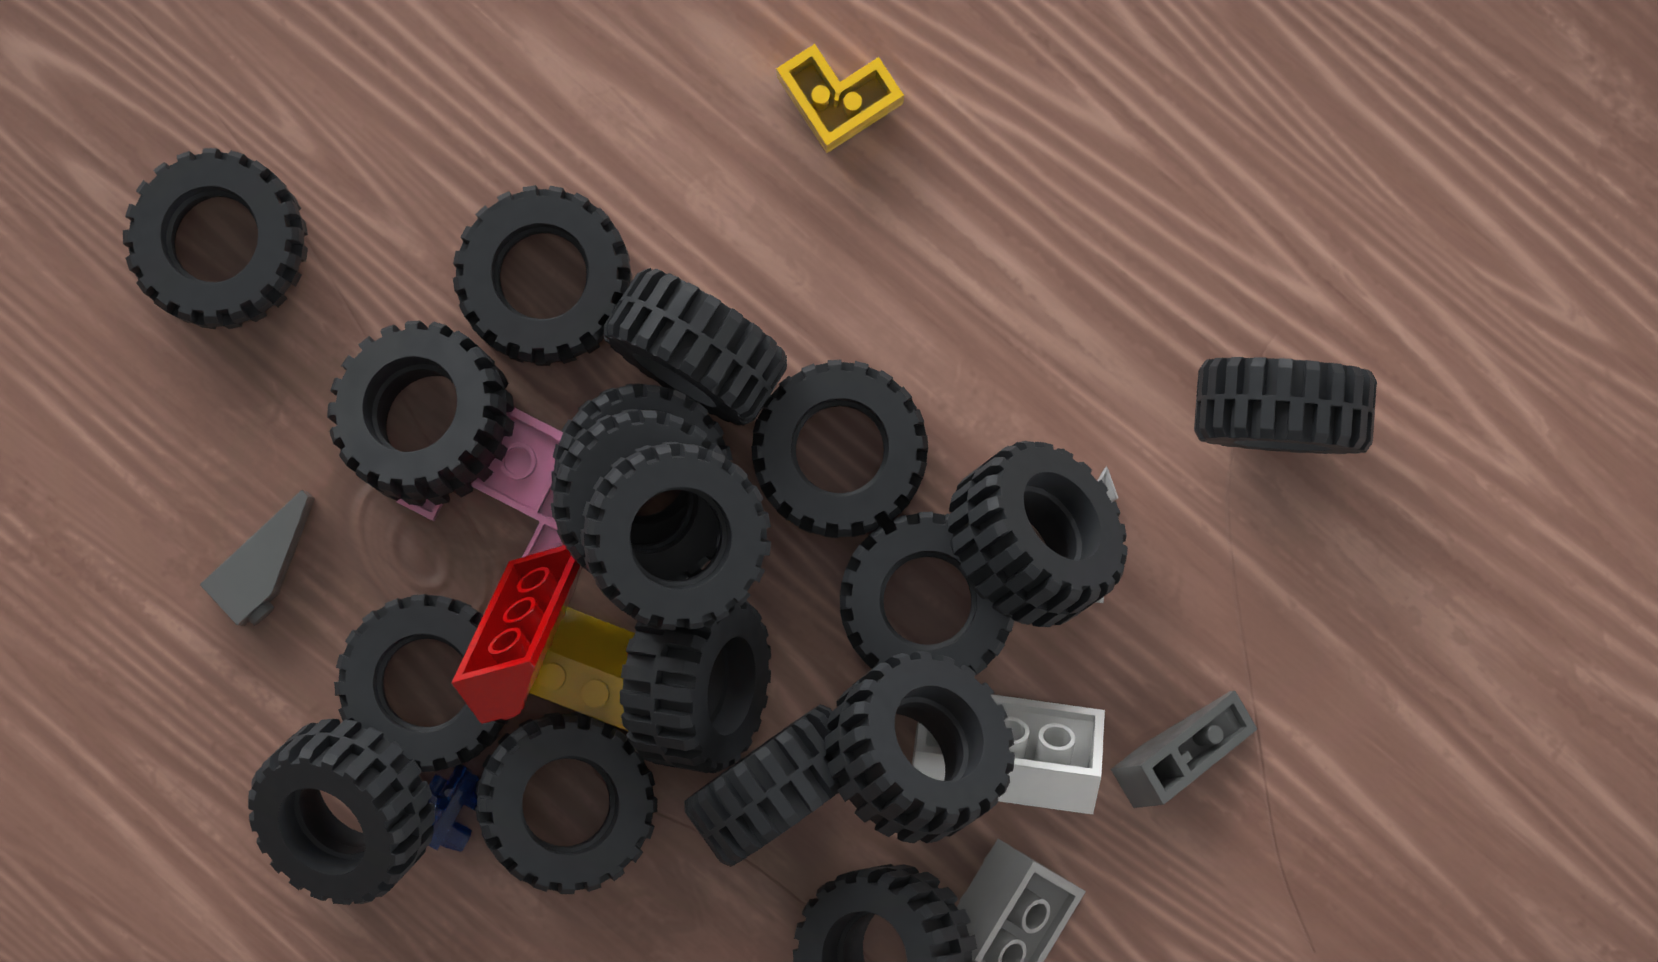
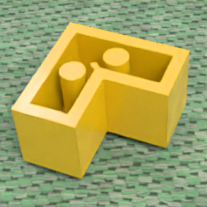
(833, 107)

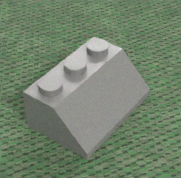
(1017, 907)

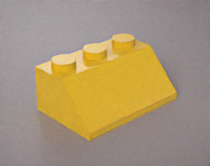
(585, 667)

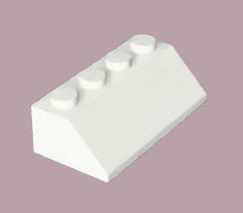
(1054, 751)

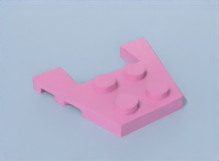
(521, 478)

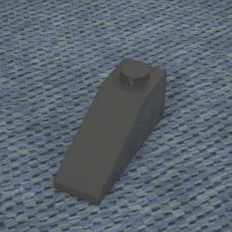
(258, 568)
(1183, 752)

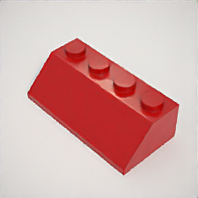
(516, 633)

